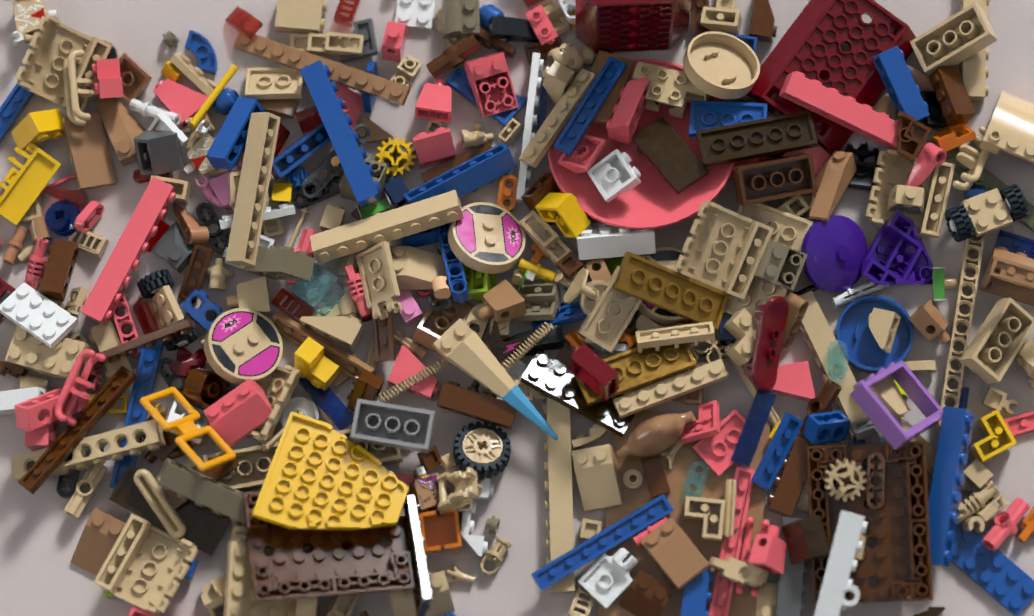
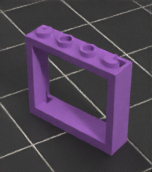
(883, 418)

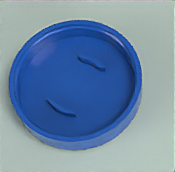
(862, 346)

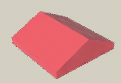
(584, 154)

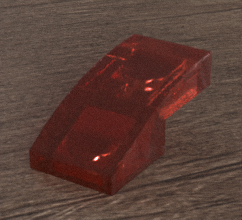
(244, 22)

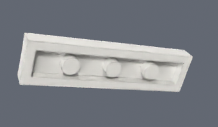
(283, 210)

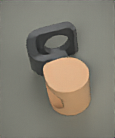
(441, 292)

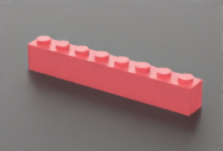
(841, 109)
(128, 251)

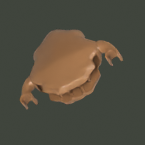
(655, 435)

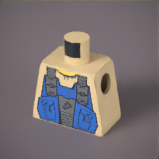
(907, 199)

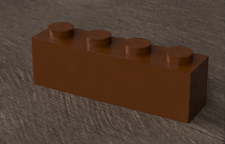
(476, 405)
(792, 479)

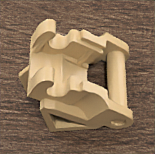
(465, 490)
(214, 595)

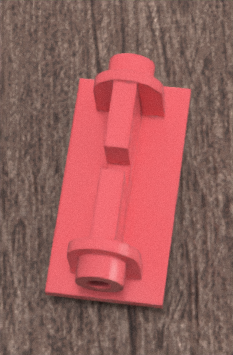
(542, 25)

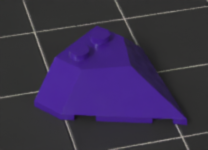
(897, 255)

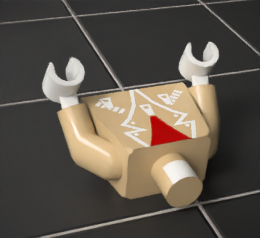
(27, 17)
(197, 148)

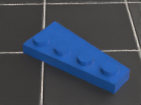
(459, 82)
(717, 114)

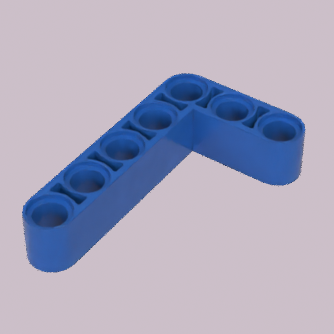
(452, 267)

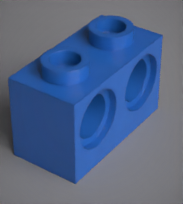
(198, 314)
(826, 427)

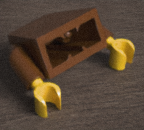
(171, 449)

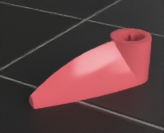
(926, 162)

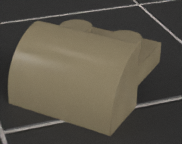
(460, 18)
(541, 301)

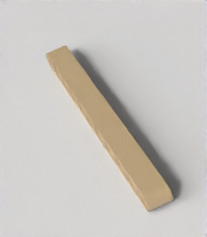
(960, 319)

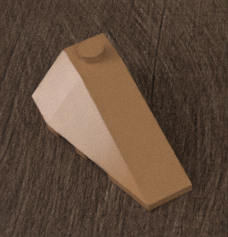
(120, 127)
(831, 183)

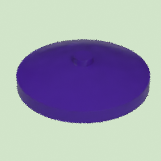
(834, 253)

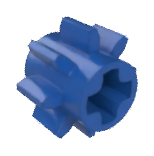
(297, 176)

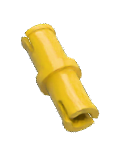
(540, 272)

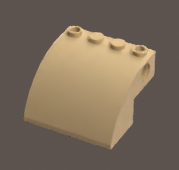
(1011, 127)

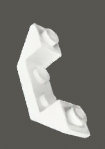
(476, 542)

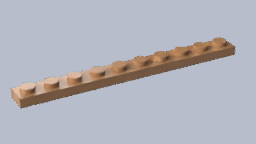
(340, 73)

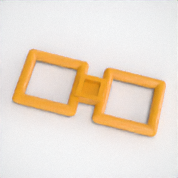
(187, 429)

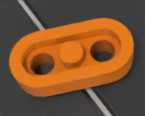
(507, 194)

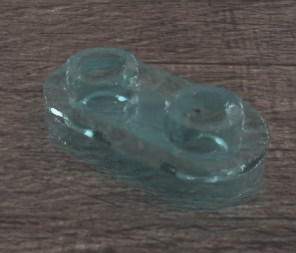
(837, 360)
(696, 479)

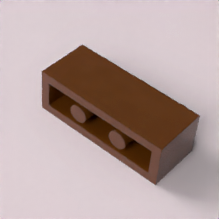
(952, 95)
(58, 269)

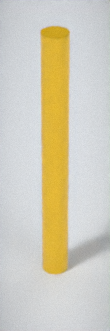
(213, 96)

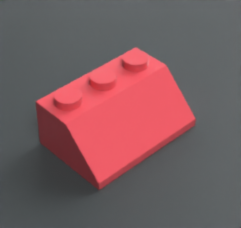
(628, 110)
(239, 412)

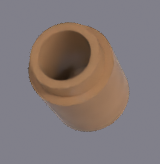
(39, 229)

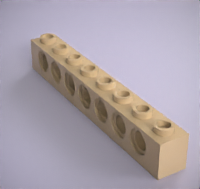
(153, 440)

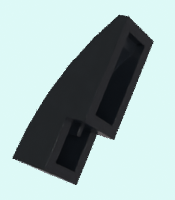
(511, 29)
(551, 341)

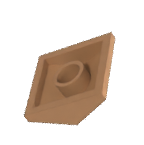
(134, 78)

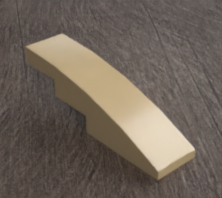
(328, 43)
(545, 238)

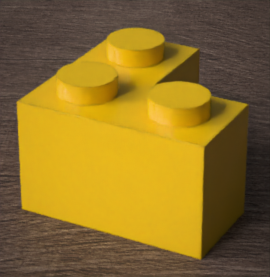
(38, 127)
(565, 211)
(314, 365)
(997, 438)

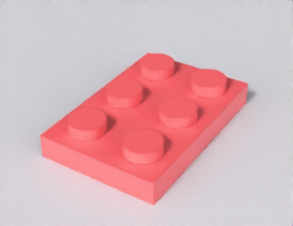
(719, 449)

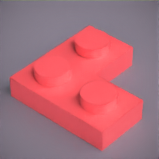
(706, 426)

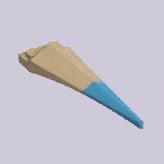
(471, 355)

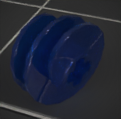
(61, 217)

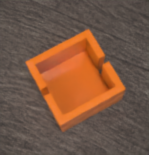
(441, 531)

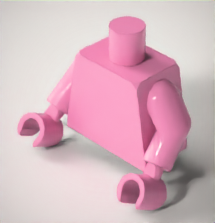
(218, 189)

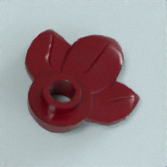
(188, 361)

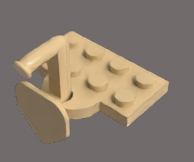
(607, 310)

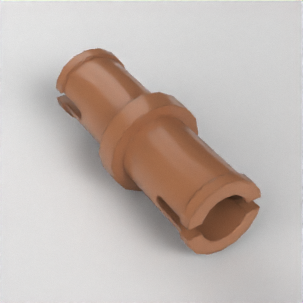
(15, 245)

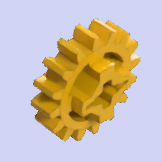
(403, 157)

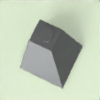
(174, 249)

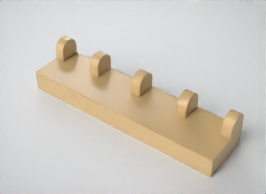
(675, 335)

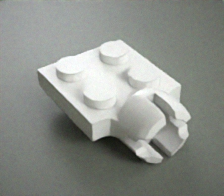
(609, 576)

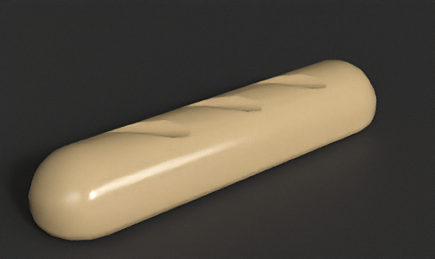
(160, 505)

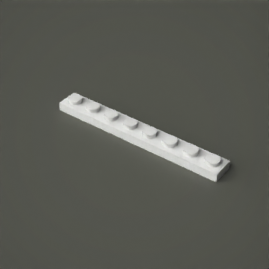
(530, 120)

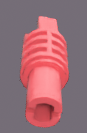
(35, 264)
(356, 291)

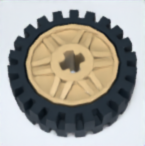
(482, 449)

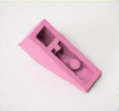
(410, 310)

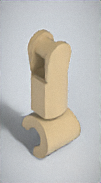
(985, 514)

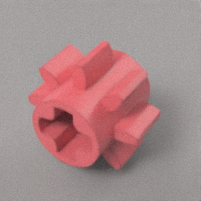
(97, 381)

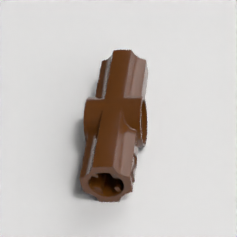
(453, 56)
(824, 401)

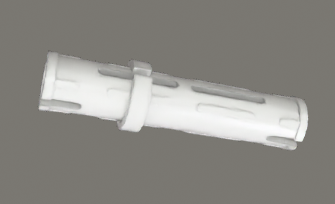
(148, 109)
(839, 300)

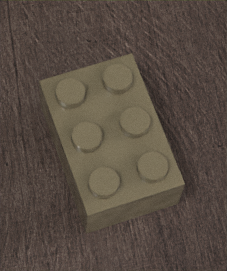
(282, 264)

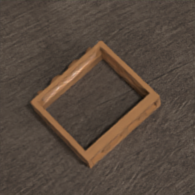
(1013, 281)

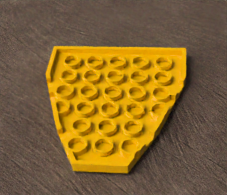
(327, 482)

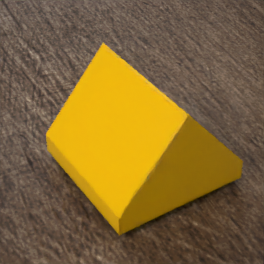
(171, 72)

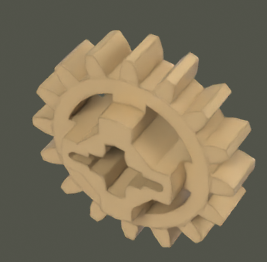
(841, 486)

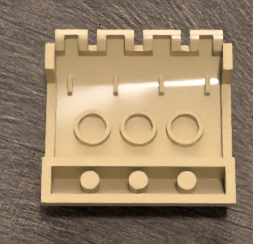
(44, 62)
(895, 171)
(724, 249)
(278, 390)
(145, 566)

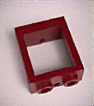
(594, 372)

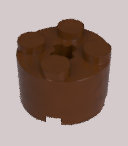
(204, 387)

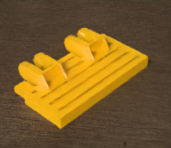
(27, 183)

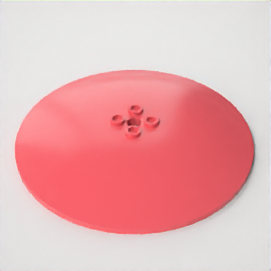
(652, 201)

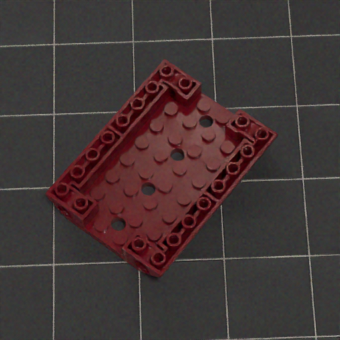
(631, 24)
(814, 47)

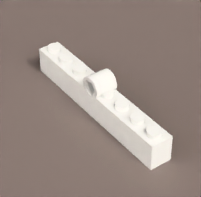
(840, 564)

